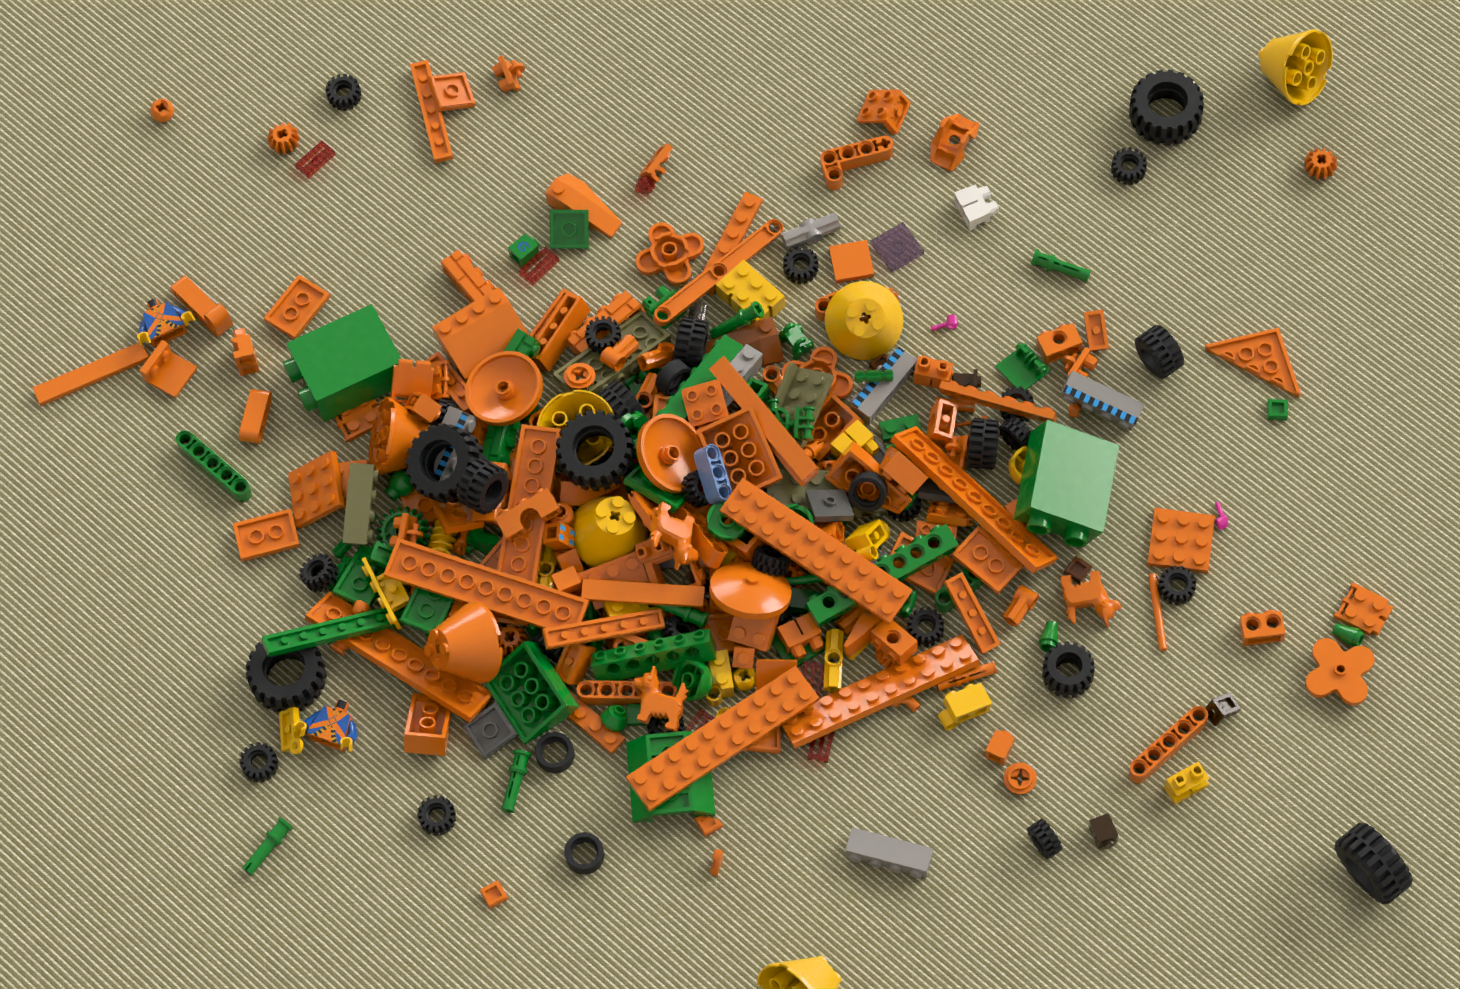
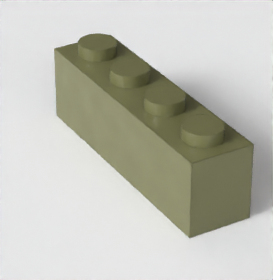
(359, 504)

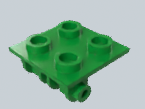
(1023, 367)

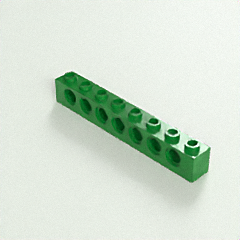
(939, 534)

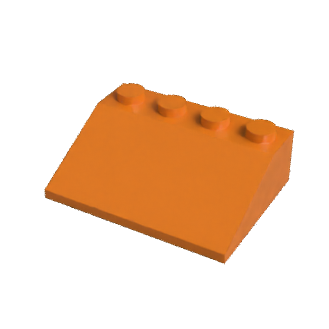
(478, 331)
(743, 449)

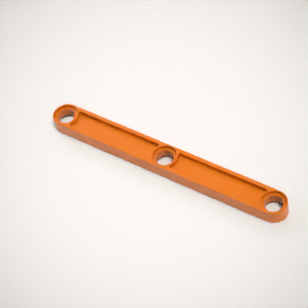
(707, 280)

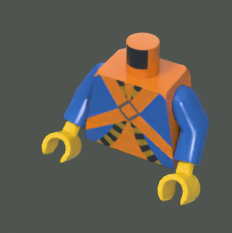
(162, 323)
(330, 727)

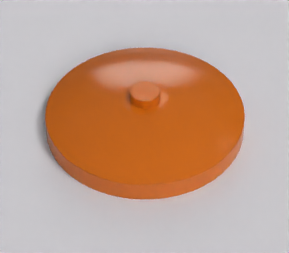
(504, 388)
(667, 451)
(749, 592)

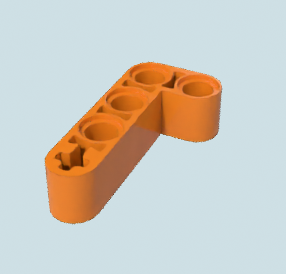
(884, 151)
(212, 315)

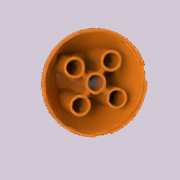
(393, 436)
(467, 644)

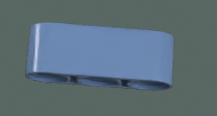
(712, 474)

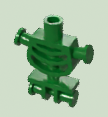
(797, 423)

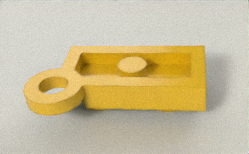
(288, 738)

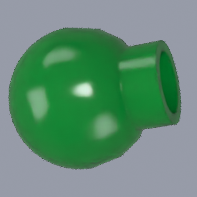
(399, 485)

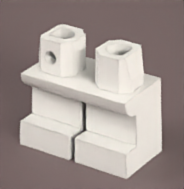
(973, 207)

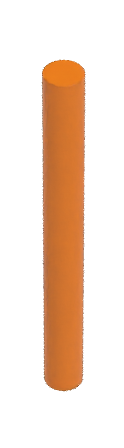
(1157, 612)

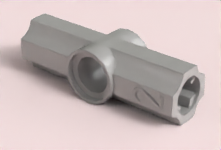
(810, 231)

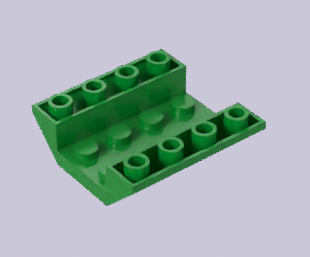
(695, 799)

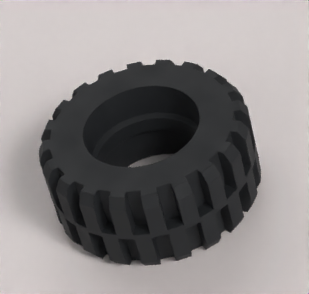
(1170, 86)
(587, 427)
(423, 457)
(288, 696)
(1373, 863)

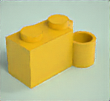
(867, 539)
(721, 678)
(964, 705)

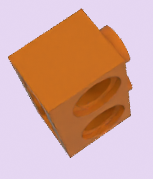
(1263, 633)

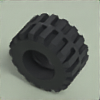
(691, 341)
(1159, 351)
(620, 400)
(983, 443)
(482, 486)
(1068, 654)

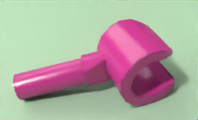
(951, 323)
(1222, 521)

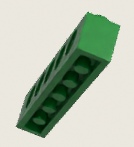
(662, 653)

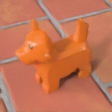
(674, 532)
(1088, 595)
(657, 704)

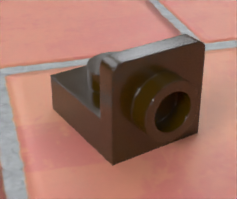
(965, 379)
(1221, 708)

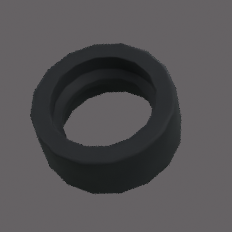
(671, 377)
(863, 505)
(550, 738)
(580, 838)

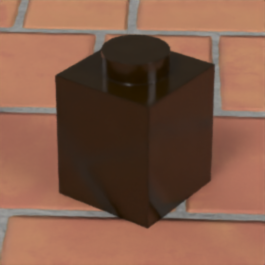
(1103, 831)

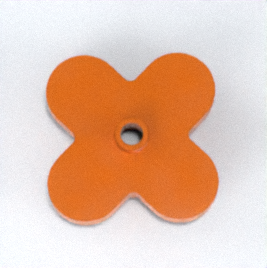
(669, 254)
(825, 360)
(1328, 680)

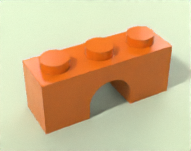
(512, 520)

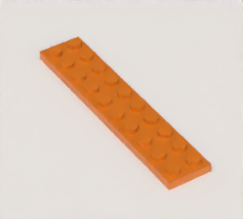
(532, 471)
(974, 499)
(816, 551)
(477, 583)
(406, 662)
(881, 690)
(722, 738)

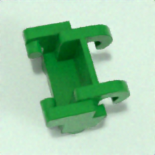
(795, 336)
(481, 541)

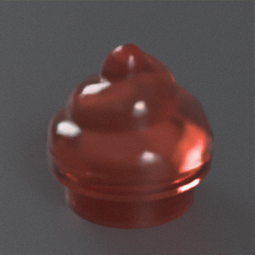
(644, 185)

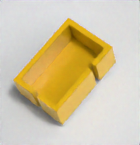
(748, 286)

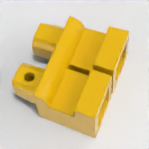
(859, 434)
(1186, 782)

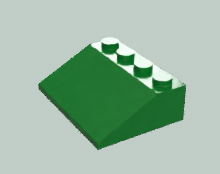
(531, 692)

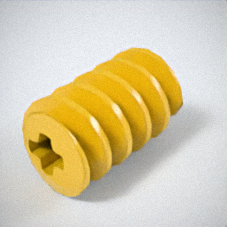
(440, 540)

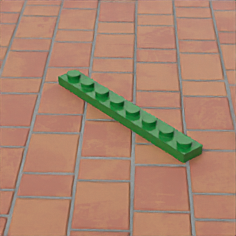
(328, 631)

